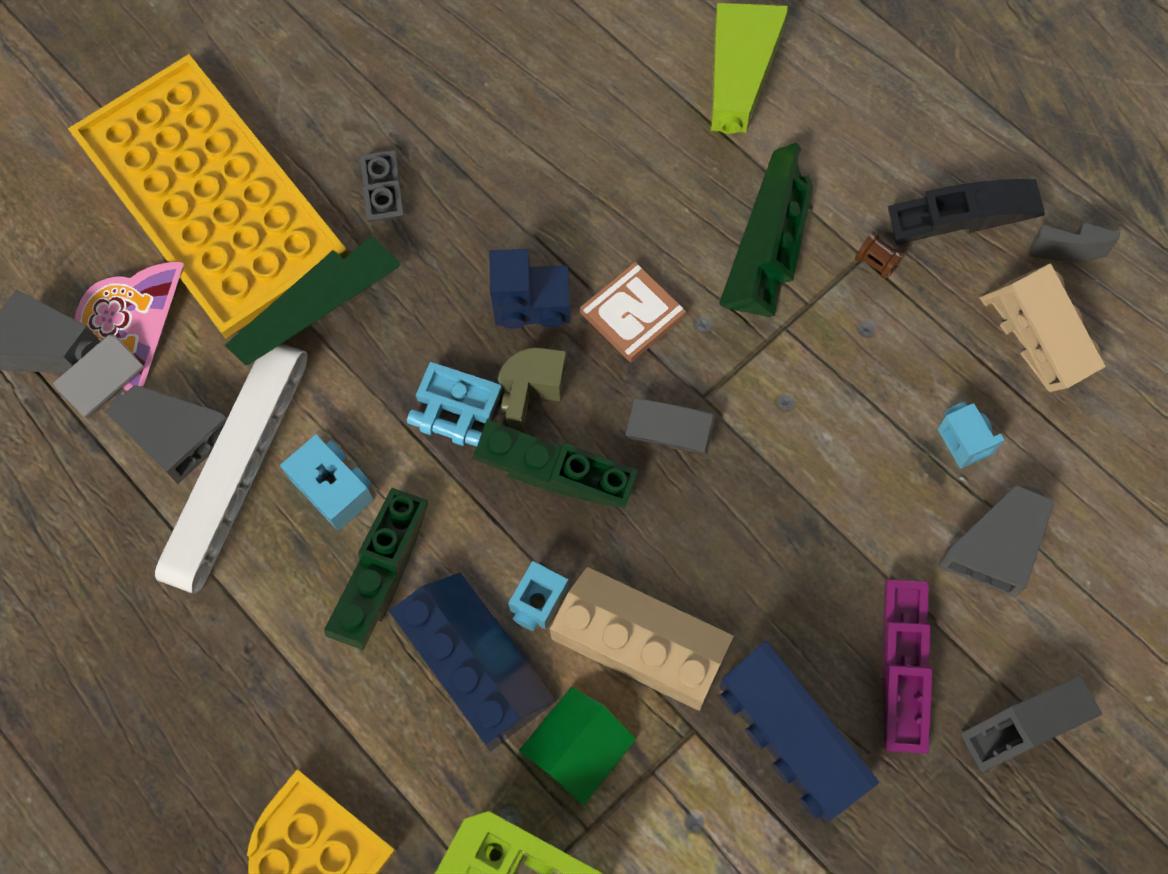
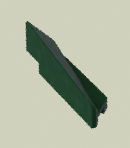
(771, 237)
(312, 297)

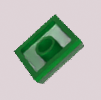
(578, 745)

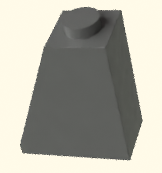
(40, 337)
(167, 428)
(1003, 542)
(1031, 723)

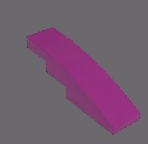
(906, 666)

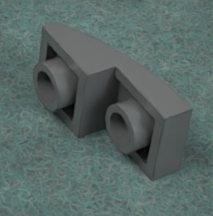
(381, 186)
(1088, 243)
(670, 425)

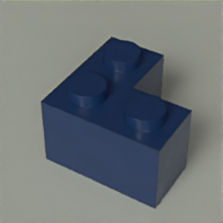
(527, 293)

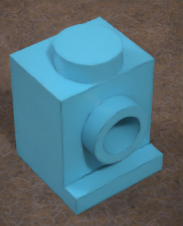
(968, 434)
(538, 583)

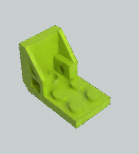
(483, 832)

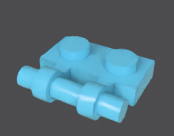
(458, 393)

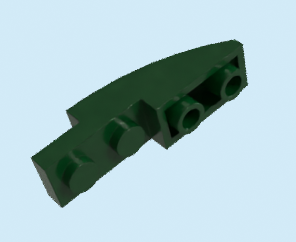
(555, 468)
(378, 570)

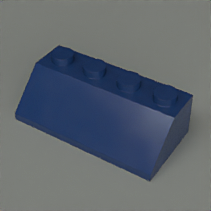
(472, 658)
(796, 734)

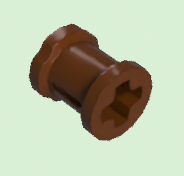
(879, 255)

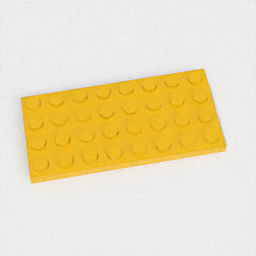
(206, 193)

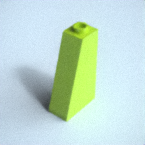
(743, 54)

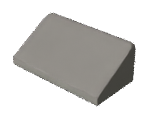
(98, 375)

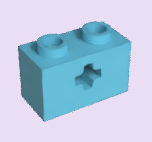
(335, 501)

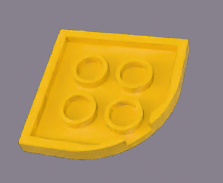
(313, 834)

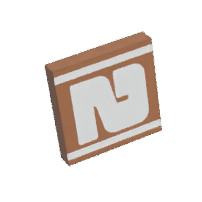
(633, 312)

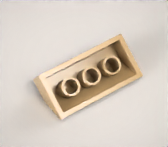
(641, 637)

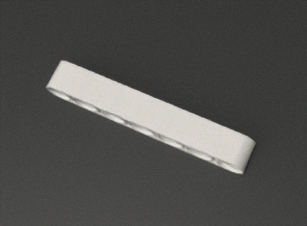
(230, 469)

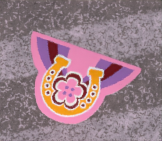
(132, 310)

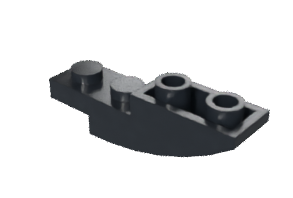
(966, 206)

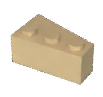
(1048, 327)

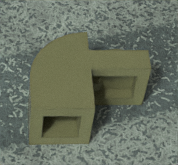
(530, 374)

